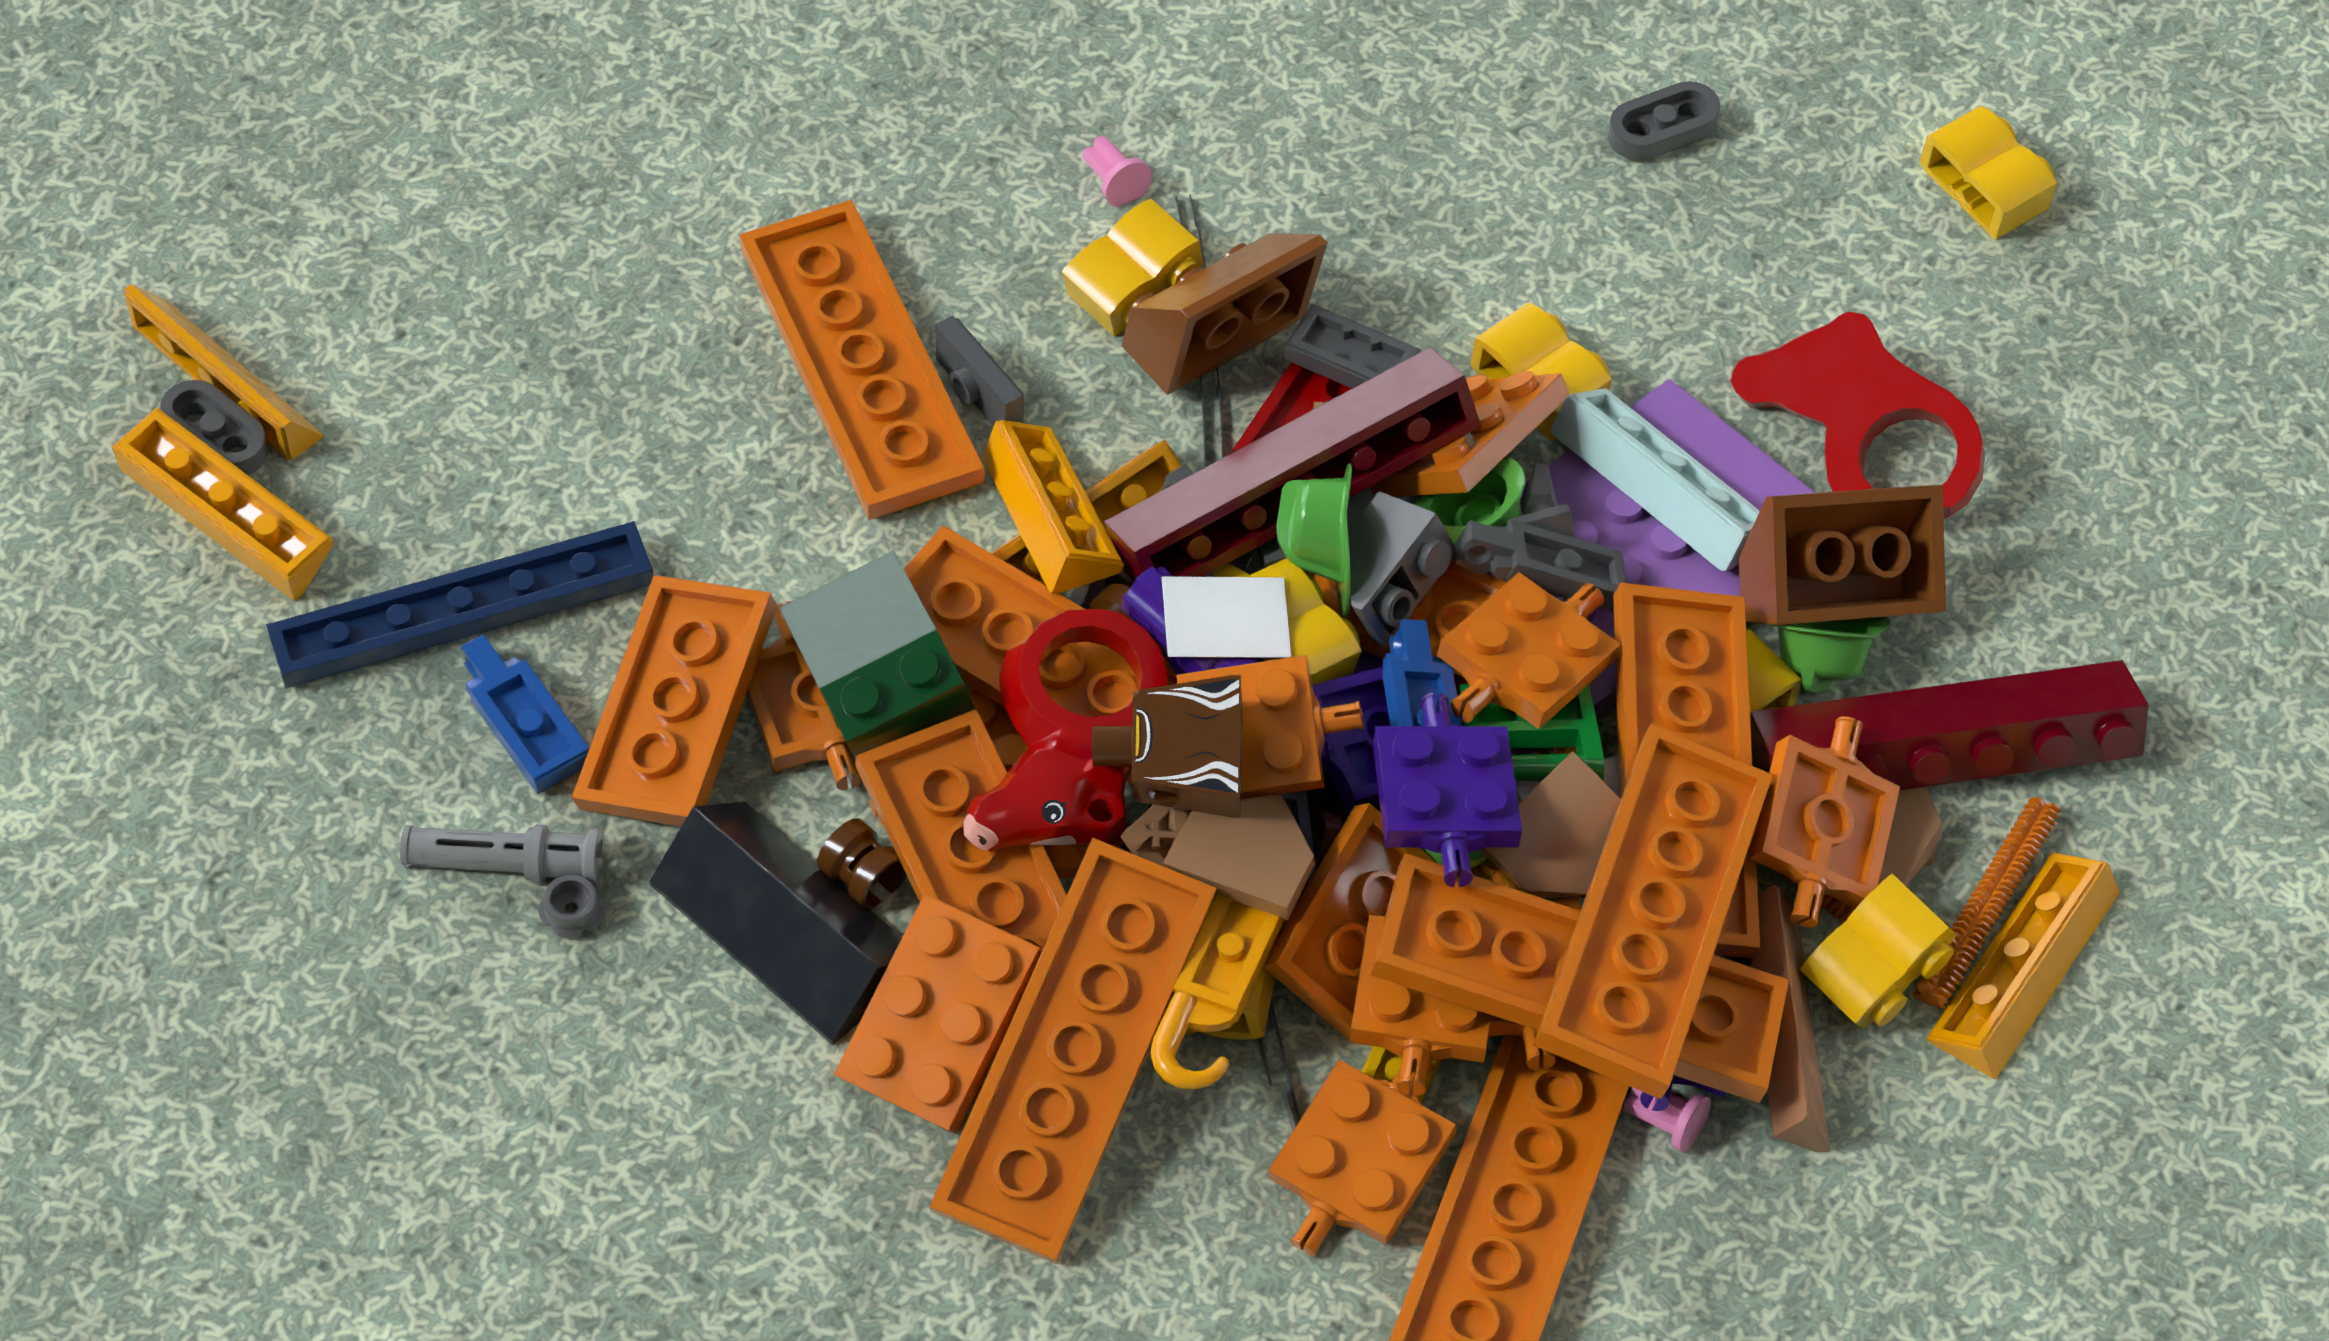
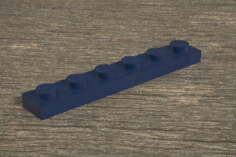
(459, 604)

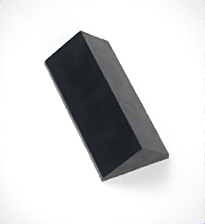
(777, 915)

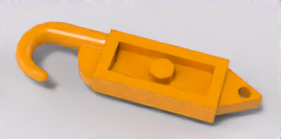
(1214, 985)

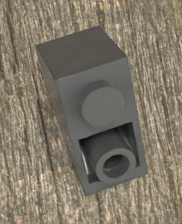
(1394, 562)

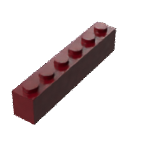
(1237, 499)
(1976, 725)

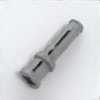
(536, 853)

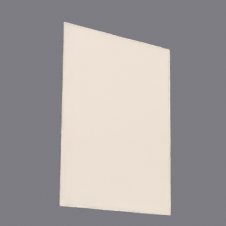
(1226, 617)

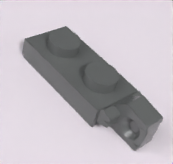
(1543, 556)

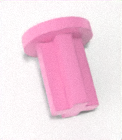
(1122, 177)
(1681, 1118)

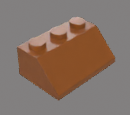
(1223, 308)
(1845, 556)

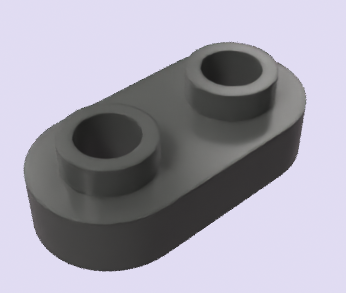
(1660, 120)
(222, 424)

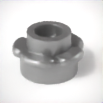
(571, 891)

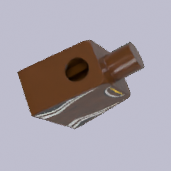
(1181, 746)

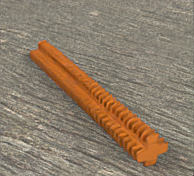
(1989, 898)

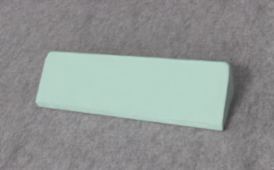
(1657, 474)

